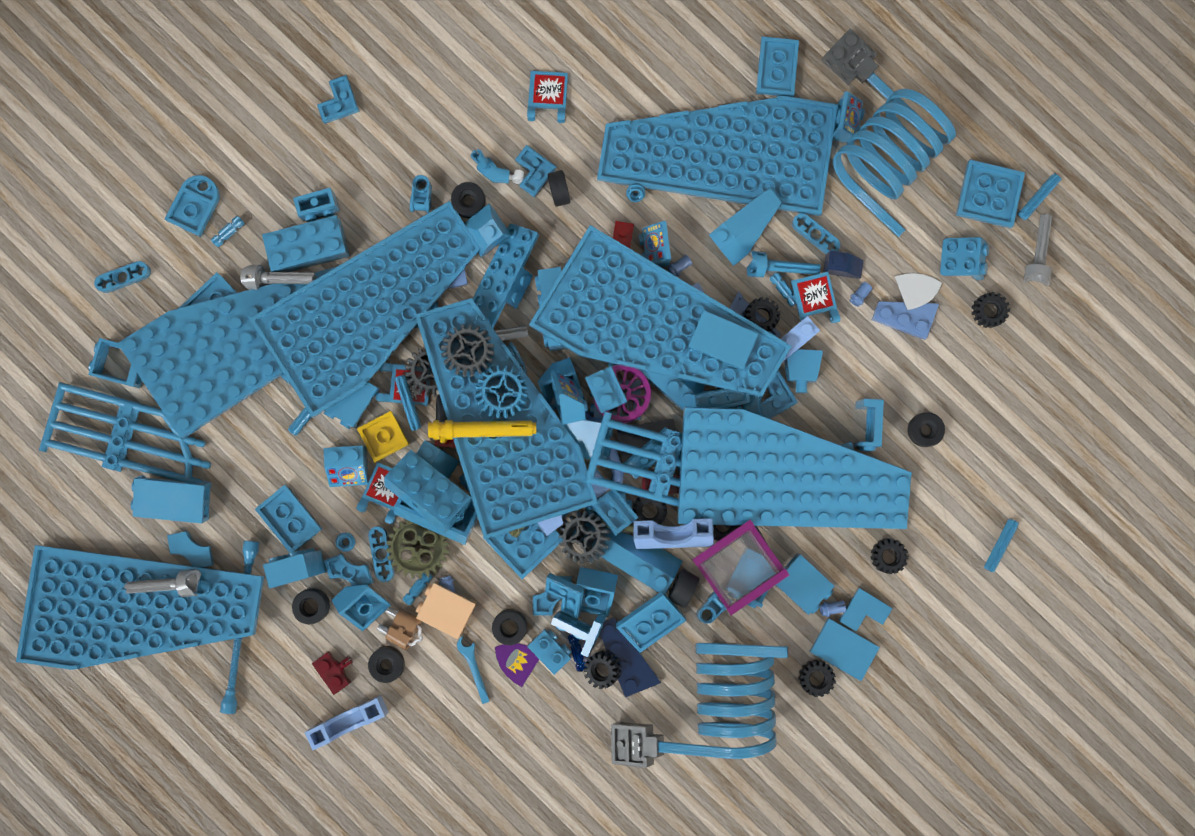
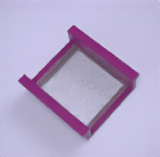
(740, 567)

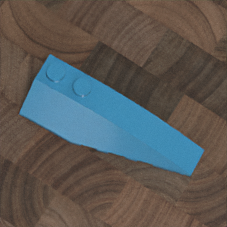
(675, 389)
(650, 566)

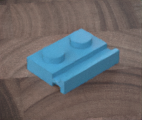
(606, 390)
(614, 511)

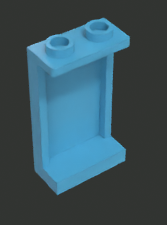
(170, 500)

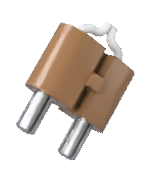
(403, 629)

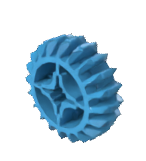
(510, 392)

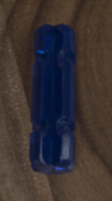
(576, 653)

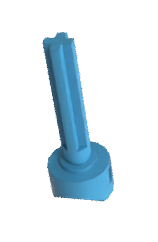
(760, 264)

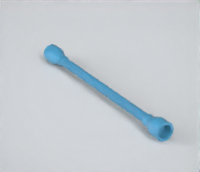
(229, 702)

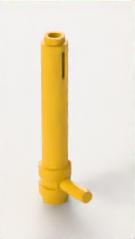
(448, 430)

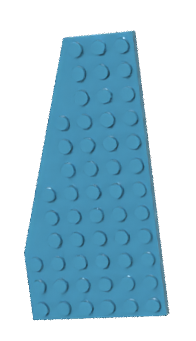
(728, 152)
(355, 316)
(639, 316)
(206, 356)
(776, 475)
(512, 477)
(85, 618)

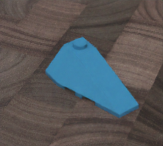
(745, 227)

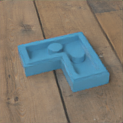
(342, 104)
(538, 167)
(780, 398)
(570, 593)
(862, 605)

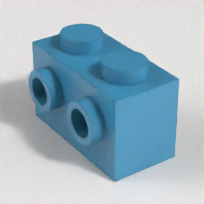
(316, 204)
(550, 651)

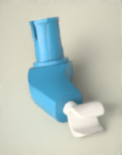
(492, 172)

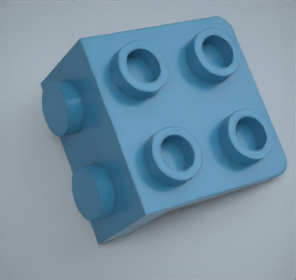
(964, 257)

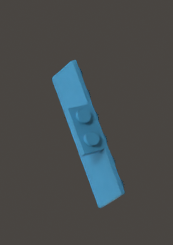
(505, 277)

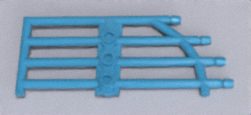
(121, 435)
(665, 466)

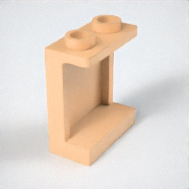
(445, 610)

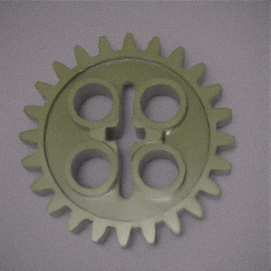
(414, 564)

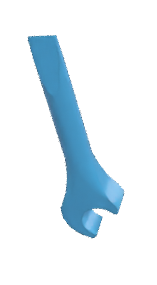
(469, 654)

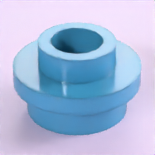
(635, 197)
(339, 542)

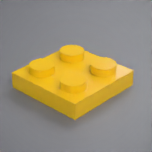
(383, 436)

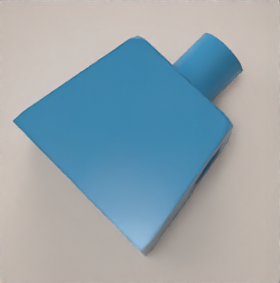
(803, 368)

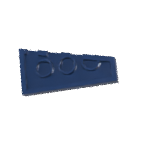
(636, 672)

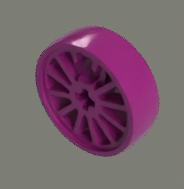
(639, 410)

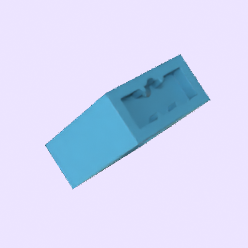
(97, 365)

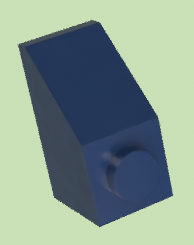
(843, 264)

